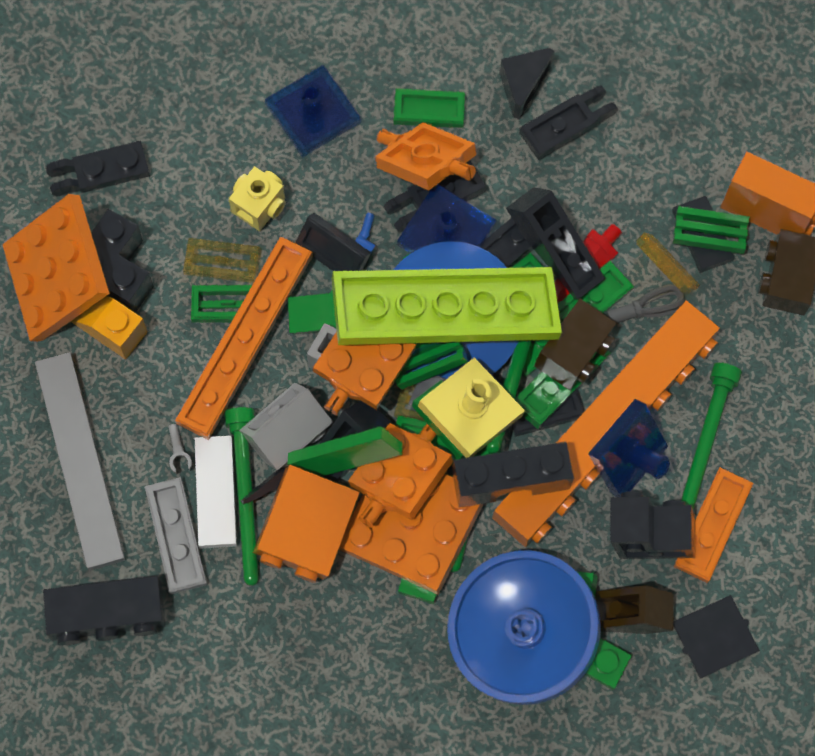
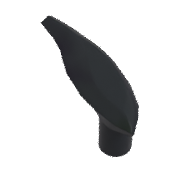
(269, 485)

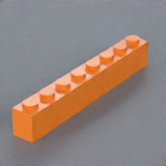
(645, 378)

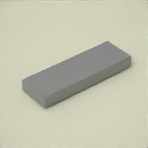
(175, 535)

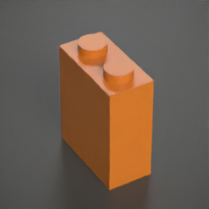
(771, 197)
(305, 524)

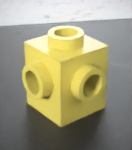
(257, 198)

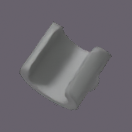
(178, 450)

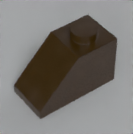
(635, 610)

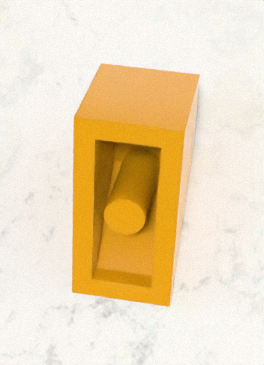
(113, 325)

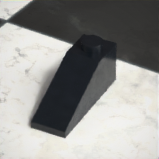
(555, 240)

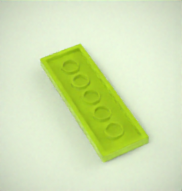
(445, 305)

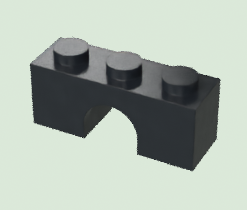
(491, 475)

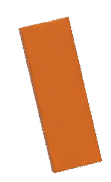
(715, 523)

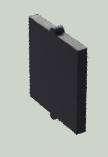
(715, 636)

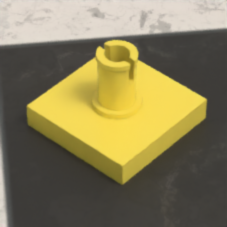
(471, 408)

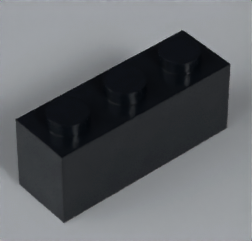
(104, 610)

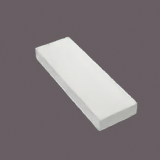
(215, 492)

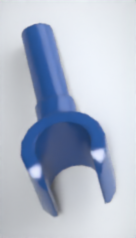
(365, 232)

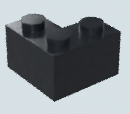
(115, 244)
(651, 531)

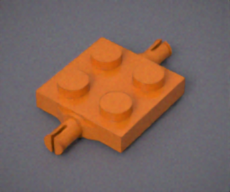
(425, 155)
(361, 371)
(402, 481)

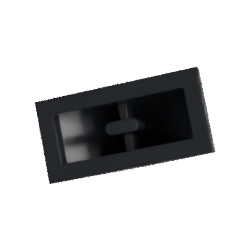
(523, 76)

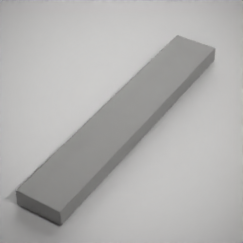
(79, 461)

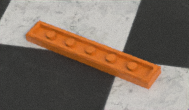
(244, 338)

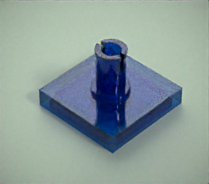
(312, 111)
(445, 219)
(630, 450)

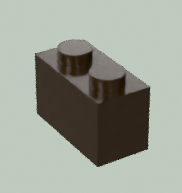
(791, 273)
(582, 337)

